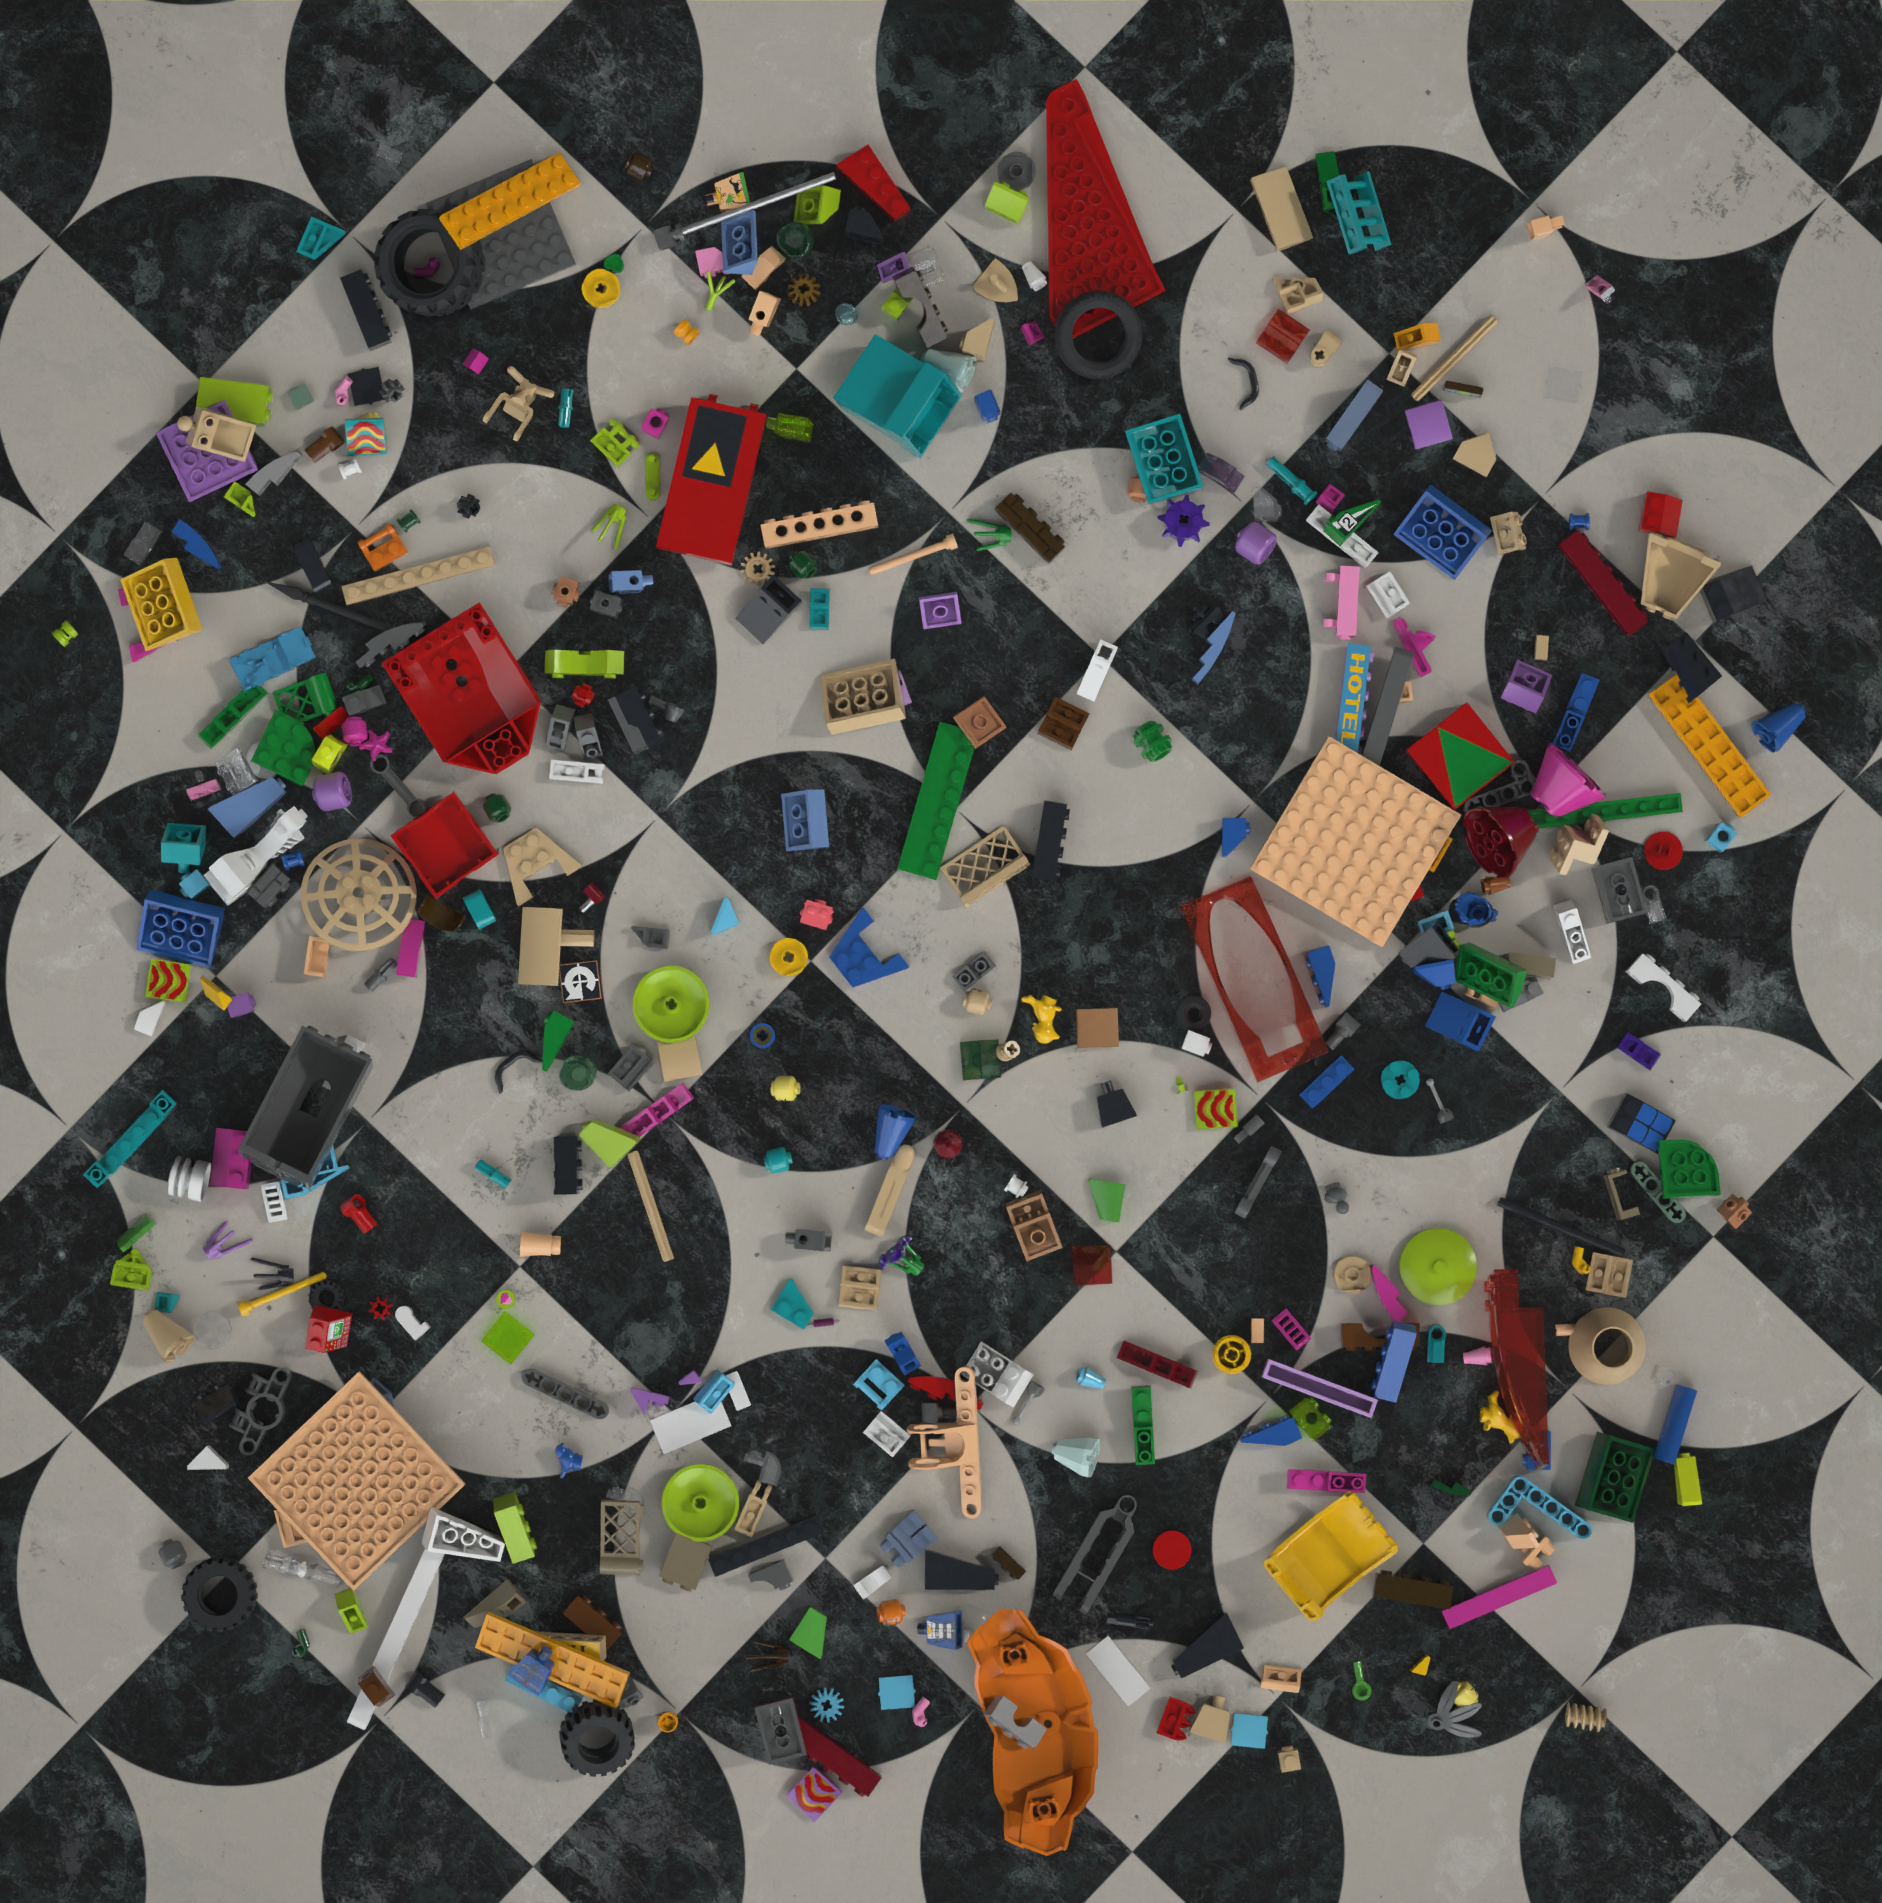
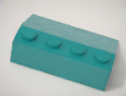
(1164, 459)

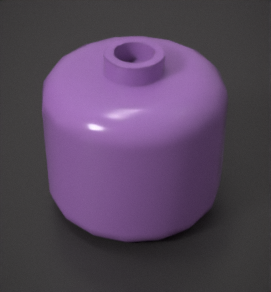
(1255, 542)
(332, 791)

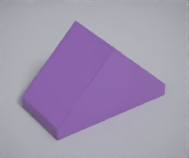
(892, 267)

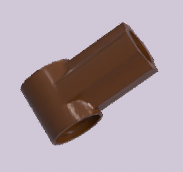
(329, 441)

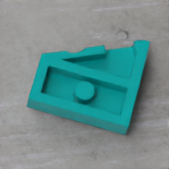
(793, 1306)

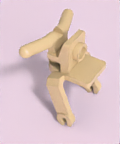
(518, 403)

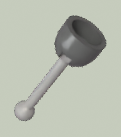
(1444, 1114)
(1034, 1391)

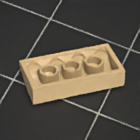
(1281, 208)
(540, 946)

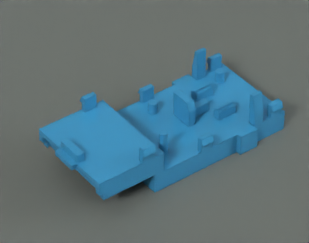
(272, 658)

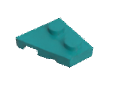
(318, 238)

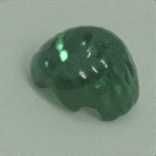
(796, 239)
(578, 1073)

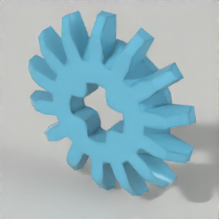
(822, 1697)

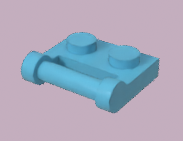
(882, 1379)

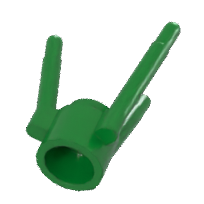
(1001, 534)

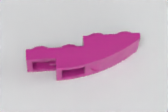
(1326, 1480)

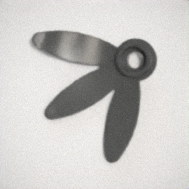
(1448, 1719)

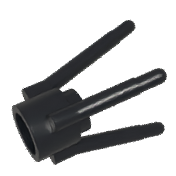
(285, 1275)

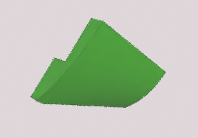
(1107, 1198)
(135, 1232)
(811, 1632)

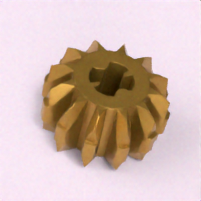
(808, 294)

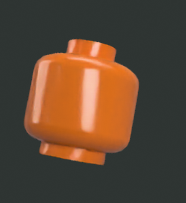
(890, 1612)

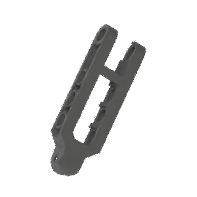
(1121, 1512)

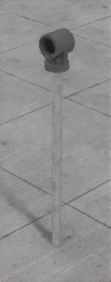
(667, 237)

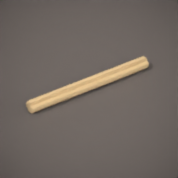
(1454, 358)
(650, 1206)

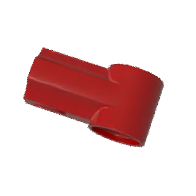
(355, 1208)

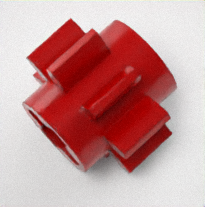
(583, 695)
(385, 1311)

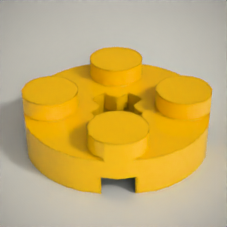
(610, 294)
(798, 962)

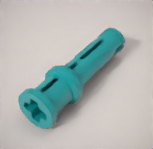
(1298, 486)

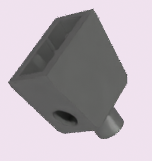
(816, 1240)

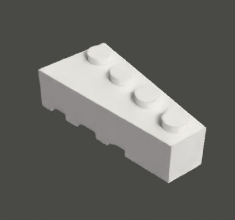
(457, 1537)

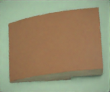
(1033, 1225)

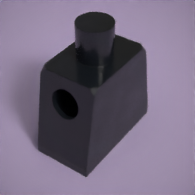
(1113, 1105)

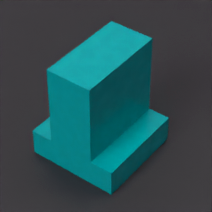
(898, 395)

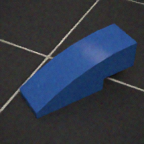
(196, 544)

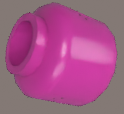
(354, 731)

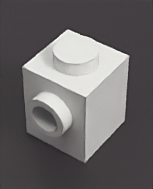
(1196, 1043)

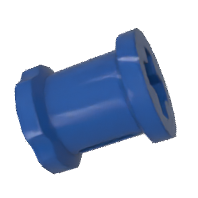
(1579, 521)
(293, 859)

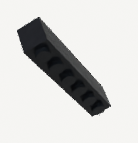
(765, 1545)

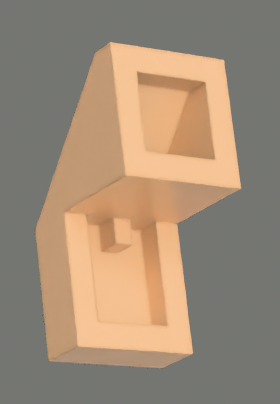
(765, 265)

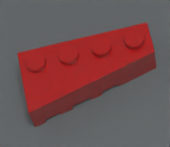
(871, 178)

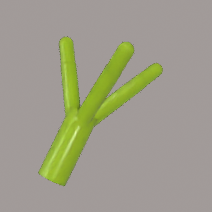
(714, 294)

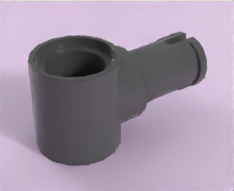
(1344, 1028)
(934, 1412)

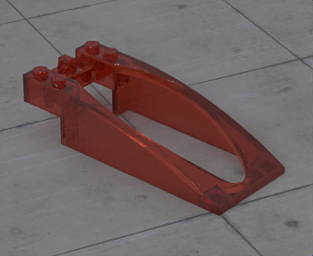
(1198, 919)
(1519, 1362)

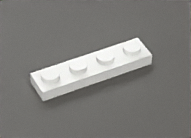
(1353, 546)

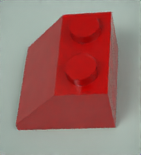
(1660, 514)

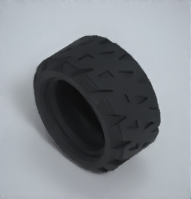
(390, 266)

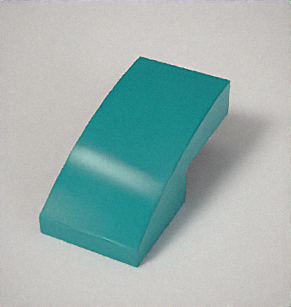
(819, 608)

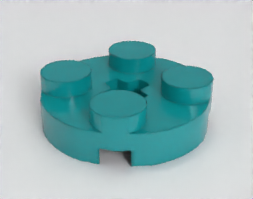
(1405, 1089)

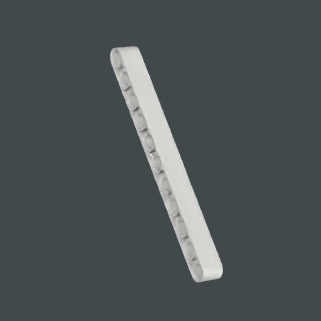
(398, 1631)

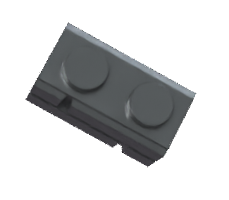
(269, 886)

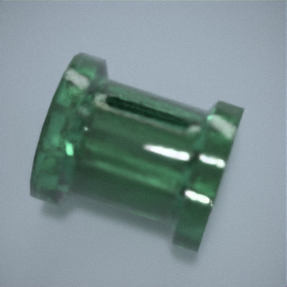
(408, 521)

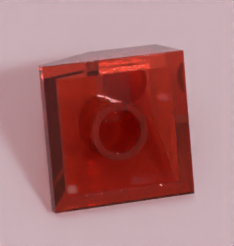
(1092, 1265)

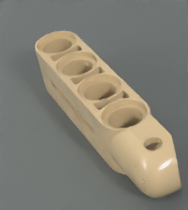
(890, 1190)

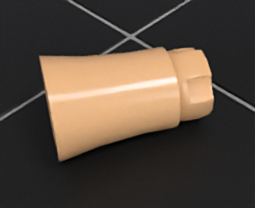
(539, 1244)

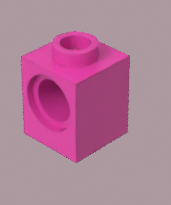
(655, 432)

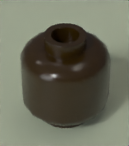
(638, 165)

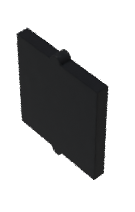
(366, 386)

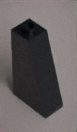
(952, 1573)
(1209, 1647)

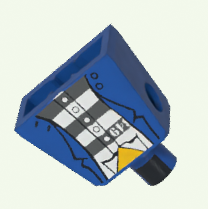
(943, 1630)

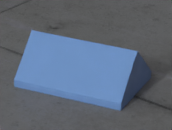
(739, 244)

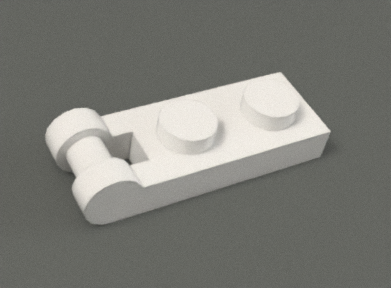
(576, 771)

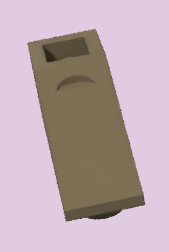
(502, 1602)

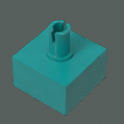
(183, 845)

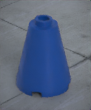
(1778, 726)
(891, 1129)

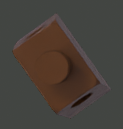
(375, 1687)

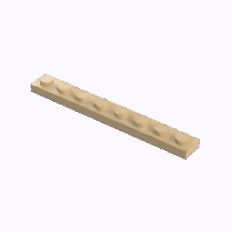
(418, 576)

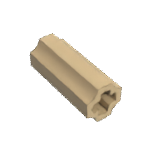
(578, 938)

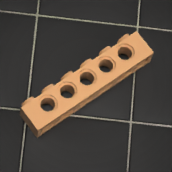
(867, 522)

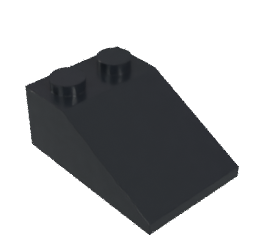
(1732, 594)

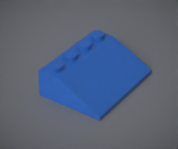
(1442, 532)
(180, 928)

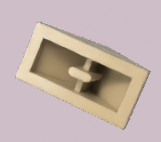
(1401, 367)

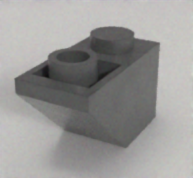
(588, 736)

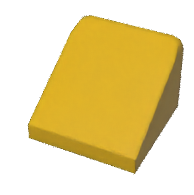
(1421, 1666)

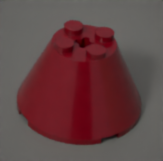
(1499, 837)

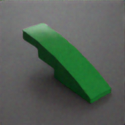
(231, 716)

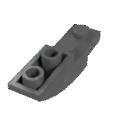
(396, 637)

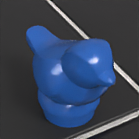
(568, 1459)

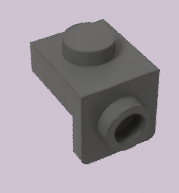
(631, 1694)

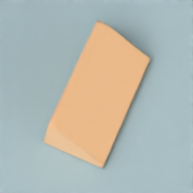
(1281, 1678)

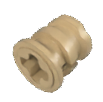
(1005, 1055)

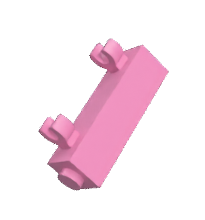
(1346, 602)

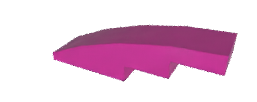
(658, 1111)

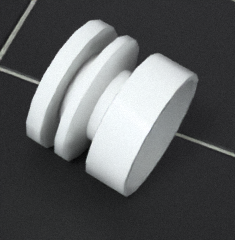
(184, 1177)

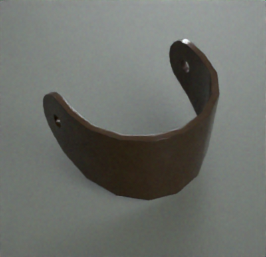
(440, 915)

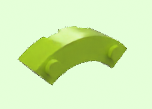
(592, 663)

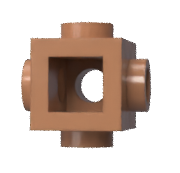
(566, 584)
(1734, 1210)

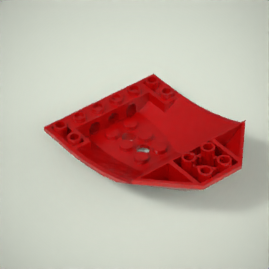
(474, 725)

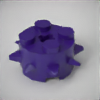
(1181, 531)

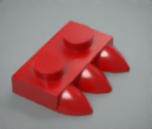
(1174, 1718)

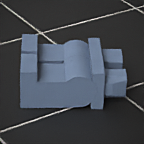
(904, 1543)

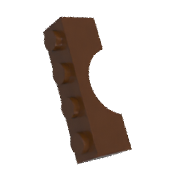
(1355, 1336)

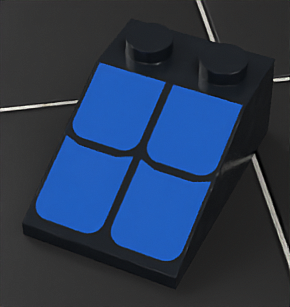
(1640, 1122)

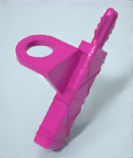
(1416, 644)

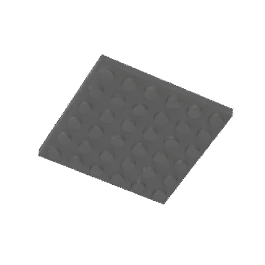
(517, 252)

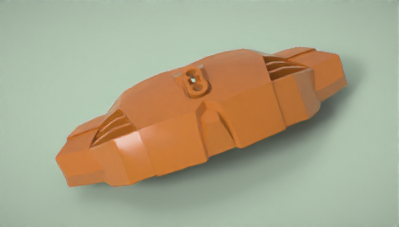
(1056, 1780)

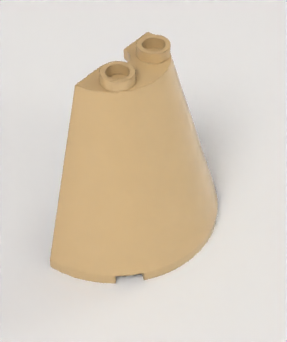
(1674, 574)

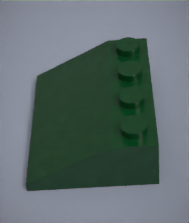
(1615, 1477)

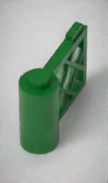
(318, 690)

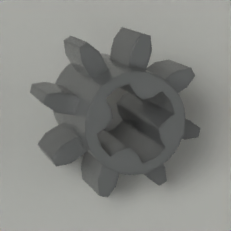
(392, 390)

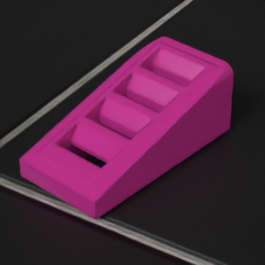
(1300, 1343)

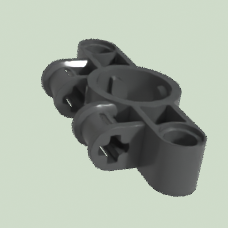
(274, 1391)

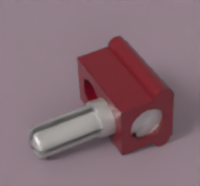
(595, 896)

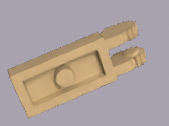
(752, 1511)

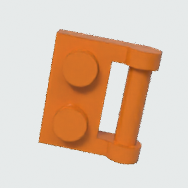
(386, 552)

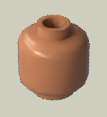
(1135, 489)

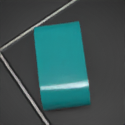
(479, 909)

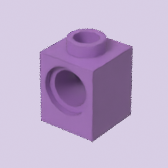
(241, 1004)

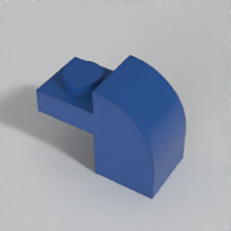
(902, 1352)

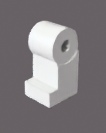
(410, 1323)
(872, 1581)

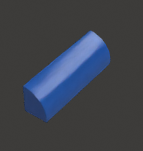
(1675, 1424)

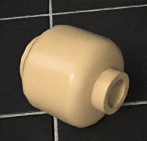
(977, 1001)

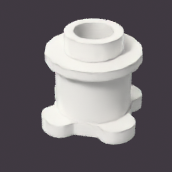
(1016, 1186)

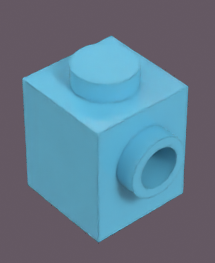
(193, 884)

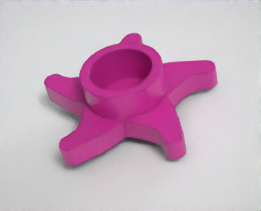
(376, 744)

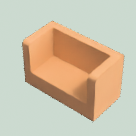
(316, 957)

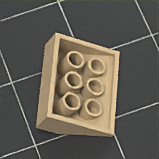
(862, 697)

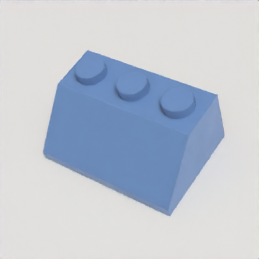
(805, 820)

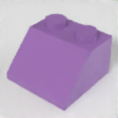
(1526, 686)

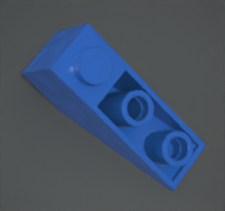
(1323, 968)
(1280, 1433)

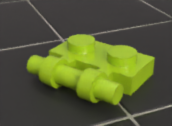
(611, 447)

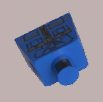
(534, 1670)

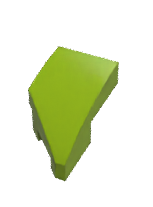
(241, 498)

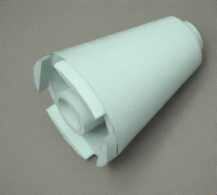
(955, 365)

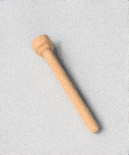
(948, 543)

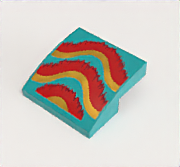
(365, 436)

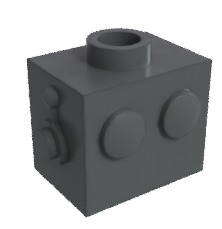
(611, 610)

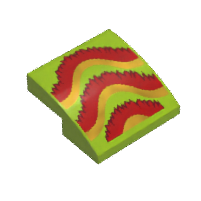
(167, 980)
(1215, 1109)

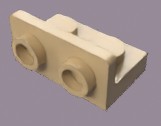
(1508, 532)

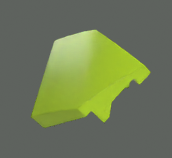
(132, 1272)

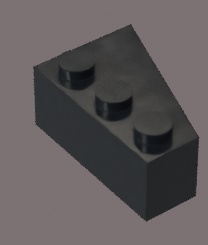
(1691, 666)
(567, 1165)

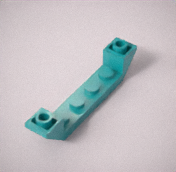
(131, 1140)

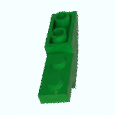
(1143, 1425)

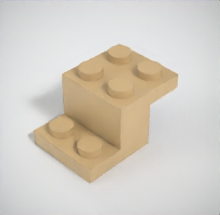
(1578, 844)

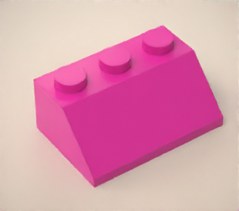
(228, 1166)

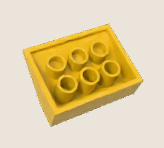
(161, 603)

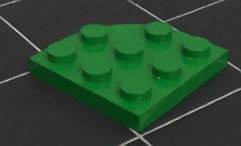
(285, 748)
(1686, 1170)

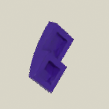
(1639, 1051)

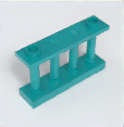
(1347, 215)

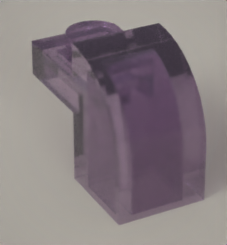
(1221, 471)

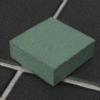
(300, 397)

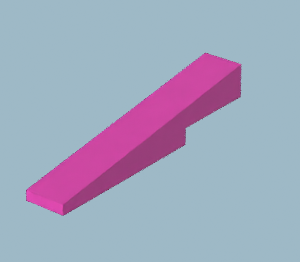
(1499, 1596)

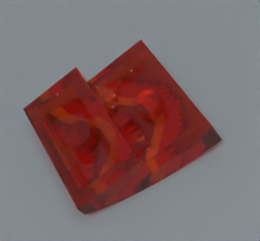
(1282, 336)

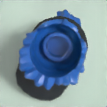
(1472, 910)

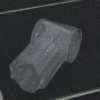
(1653, 905)

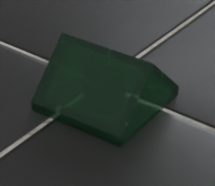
(980, 1060)

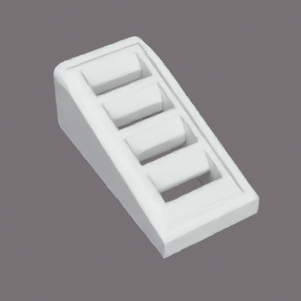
(266, 1195)

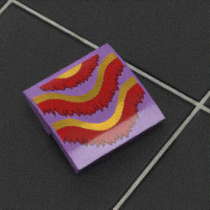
(814, 1793)

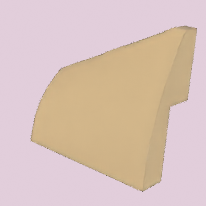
(1298, 293)

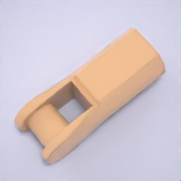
(1484, 1000)

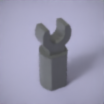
(1249, 1128)

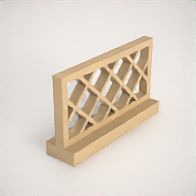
(996, 878)

